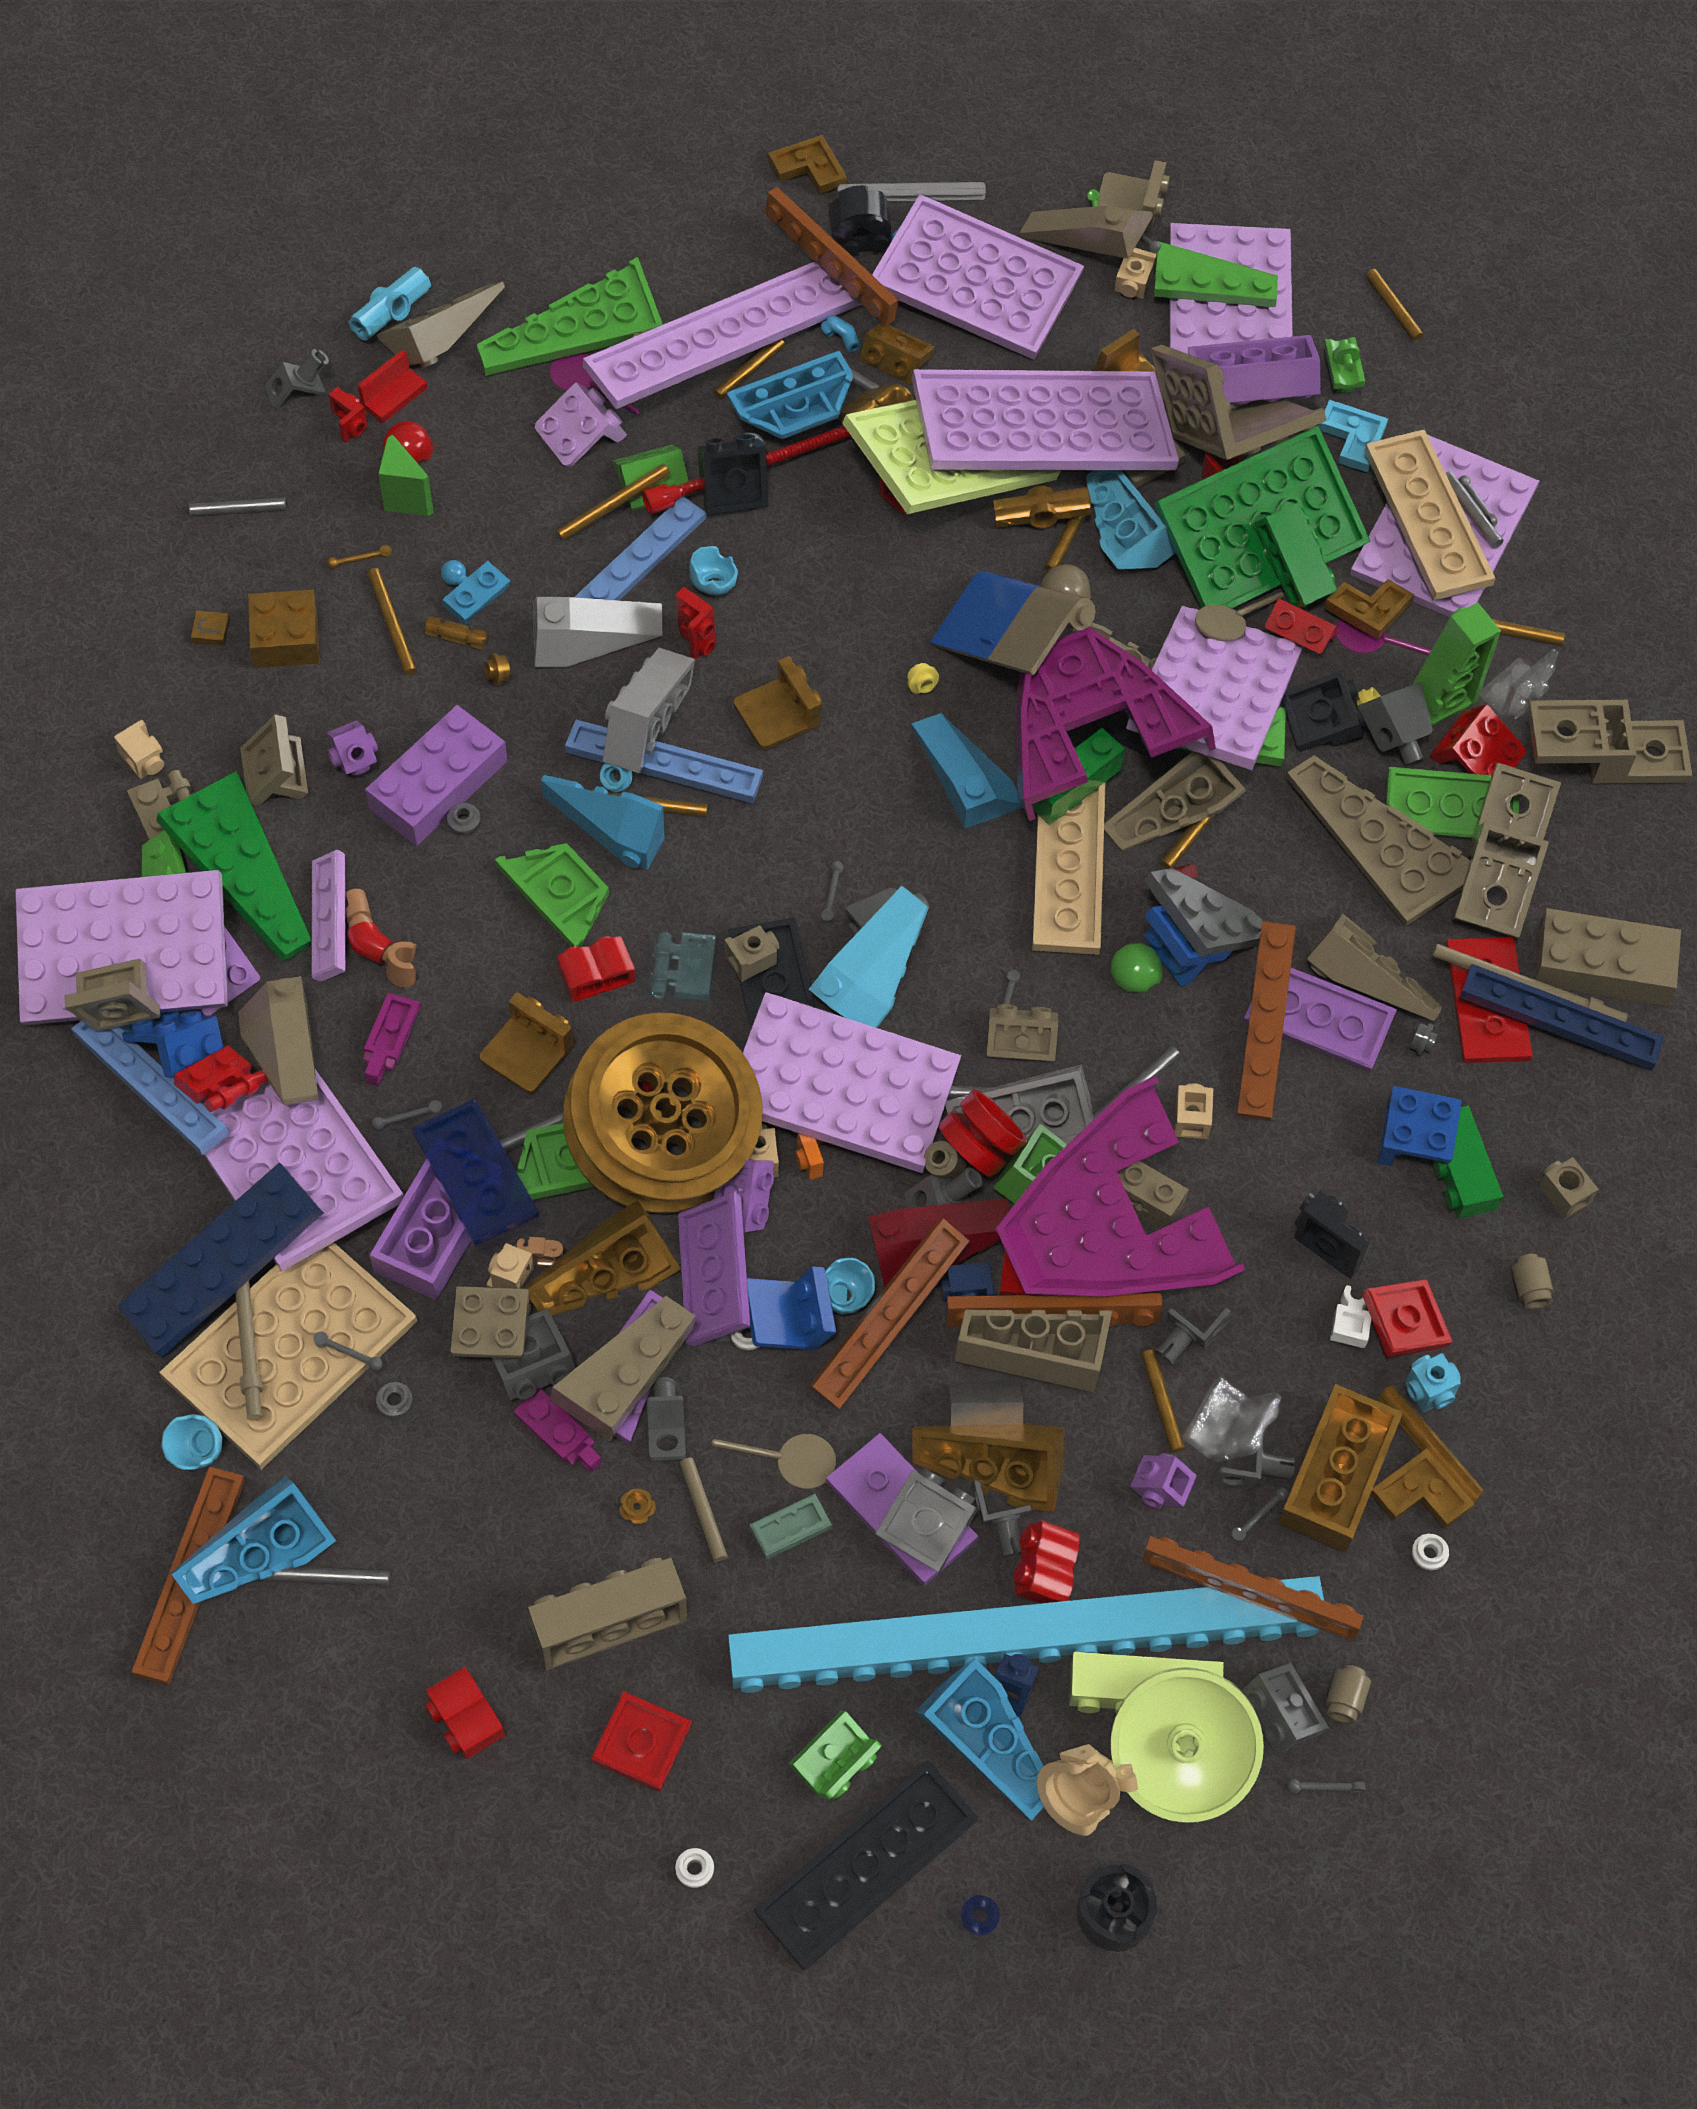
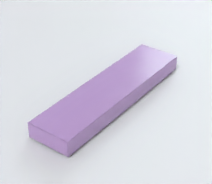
(328, 915)

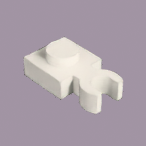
(1351, 1321)

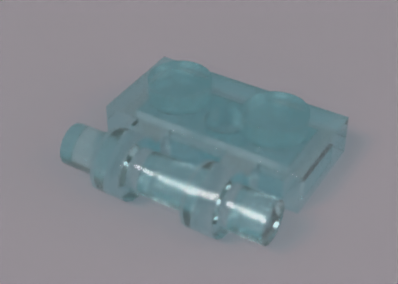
(694, 966)

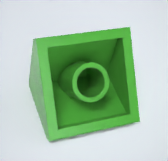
(637, 465)
(403, 482)

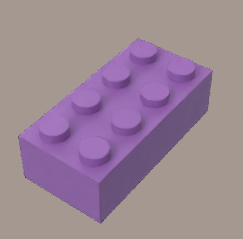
(1265, 368)
(436, 775)
(421, 1238)

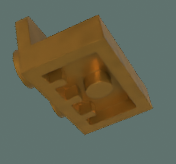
(895, 352)

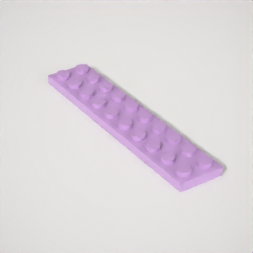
(717, 334)

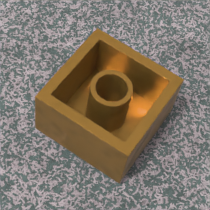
(283, 628)

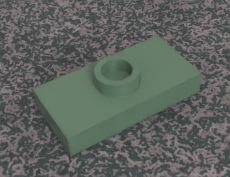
(790, 1526)

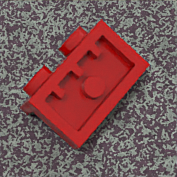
(696, 623)
(1301, 627)

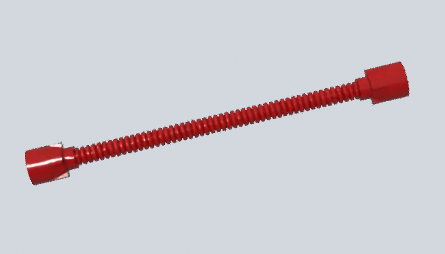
(663, 497)

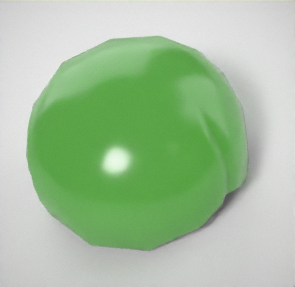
(1136, 968)

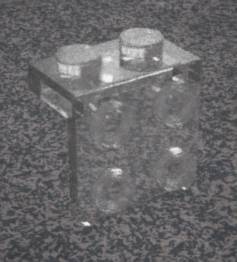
(1230, 1423)

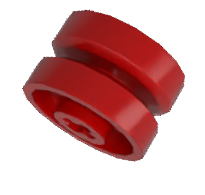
(982, 1133)

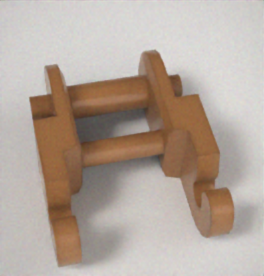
(543, 1251)

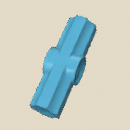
(389, 303)

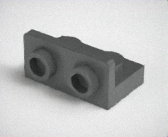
(1284, 1708)

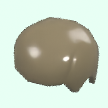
(1068, 579)

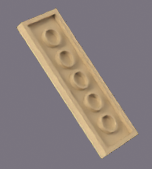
(1429, 514)
(1070, 879)

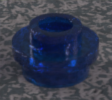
(982, 1903)

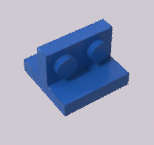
(1174, 947)

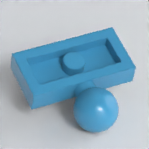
(473, 591)

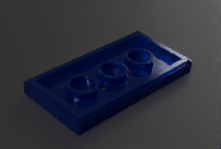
(475, 1172)

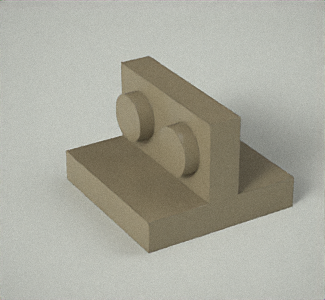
(273, 763)
(112, 996)

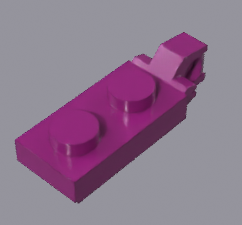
(389, 1036)
(558, 1430)

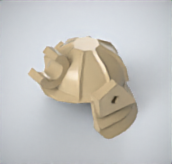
(1083, 1788)

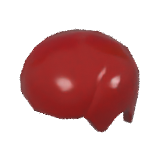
(413, 439)

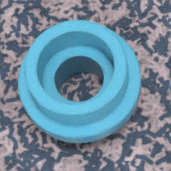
(608, 780)

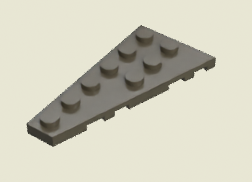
(1390, 848)

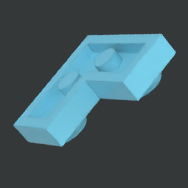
(1357, 428)

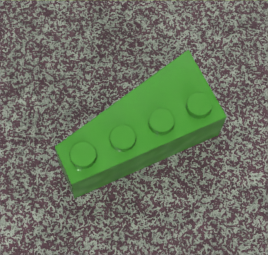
(1458, 662)

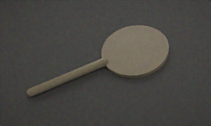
(1226, 623)
(802, 1461)

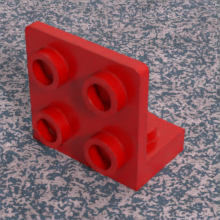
(1479, 742)

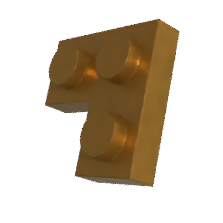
(808, 157)
(1369, 613)
(1426, 1482)

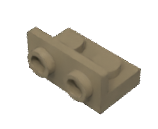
(1022, 1033)

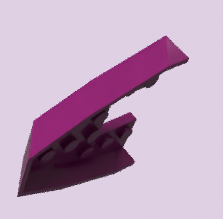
(1081, 683)
(1080, 1229)

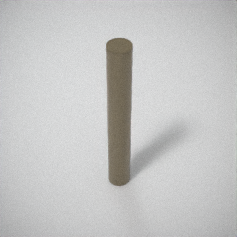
(703, 1510)

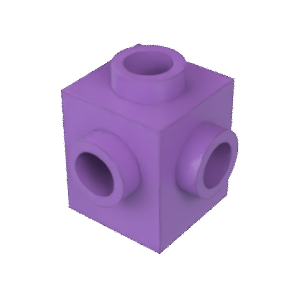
(346, 739)
(1163, 1481)

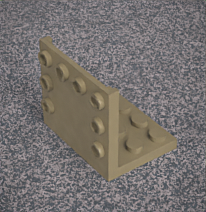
(1206, 419)

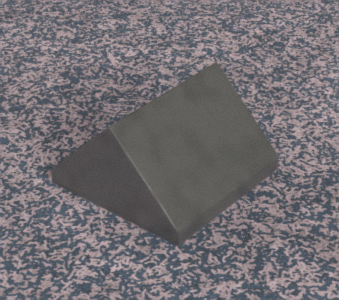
(985, 1403)

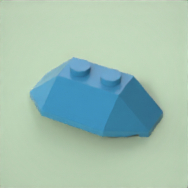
(795, 397)

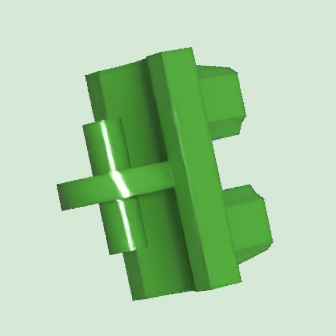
(1344, 364)

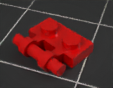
(214, 1074)

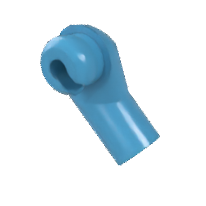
(842, 328)

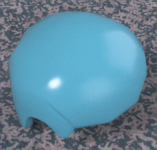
(709, 564)
(850, 1275)
(193, 1435)

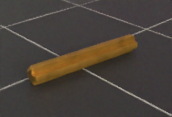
(1427, 1439)

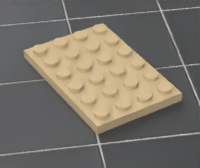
(298, 1378)

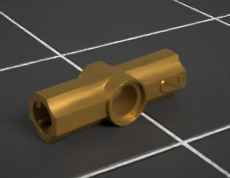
(1042, 507)

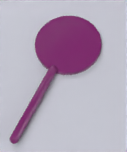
(570, 369)
(1361, 642)

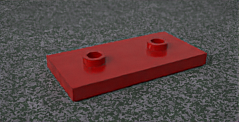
(1485, 1033)

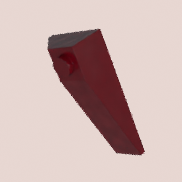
(902, 1230)

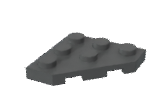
(1203, 915)

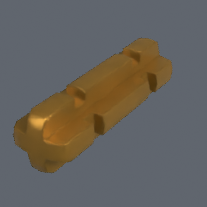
(456, 632)

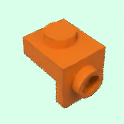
(809, 1156)

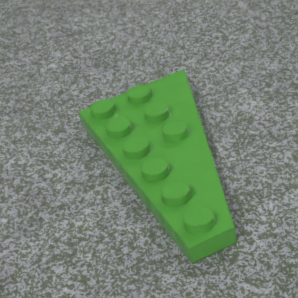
(577, 323)

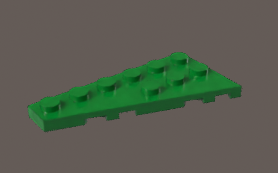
(224, 834)

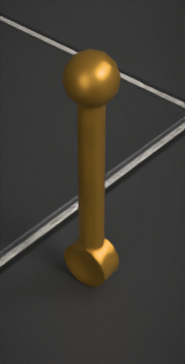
(384, 551)

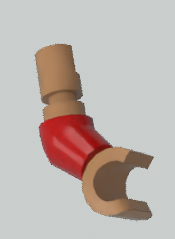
(373, 945)

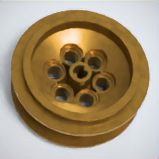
(665, 1053)

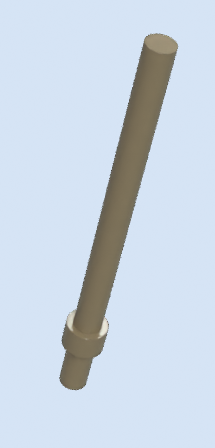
(1464, 960)
(251, 1381)

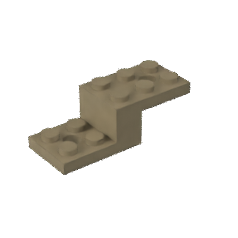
(1609, 741)
(1507, 850)

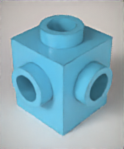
(1433, 1382)

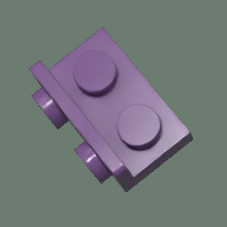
(753, 1186)

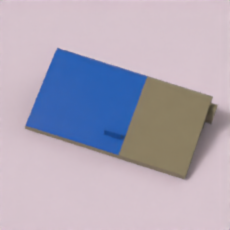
(1010, 621)

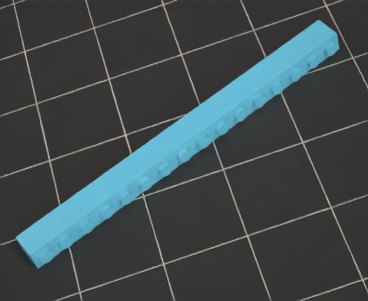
(986, 1634)

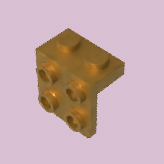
(780, 707)
(528, 1044)

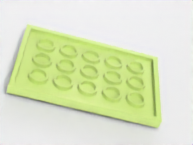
(898, 452)

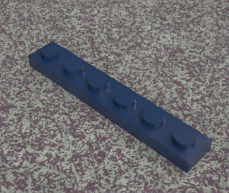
(1561, 1017)

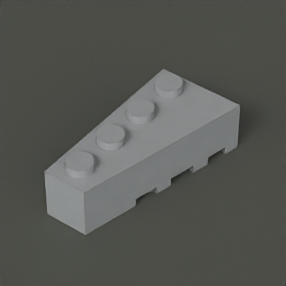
(646, 708)

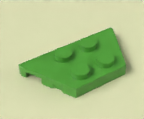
(558, 888)
(547, 1164)

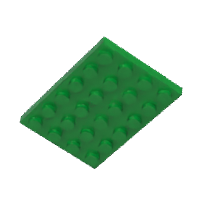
(1216, 517)

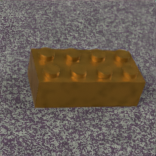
(1340, 1468)

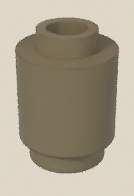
(944, 1160)
(1533, 1281)
(1347, 1694)

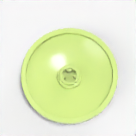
(1188, 1744)

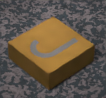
(210, 628)

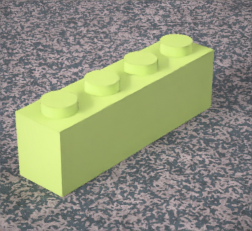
(1107, 1678)

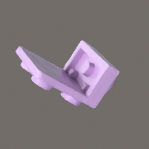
(578, 423)

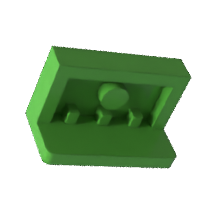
(835, 1757)

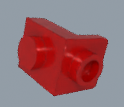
(350, 411)

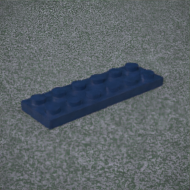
(220, 1259)

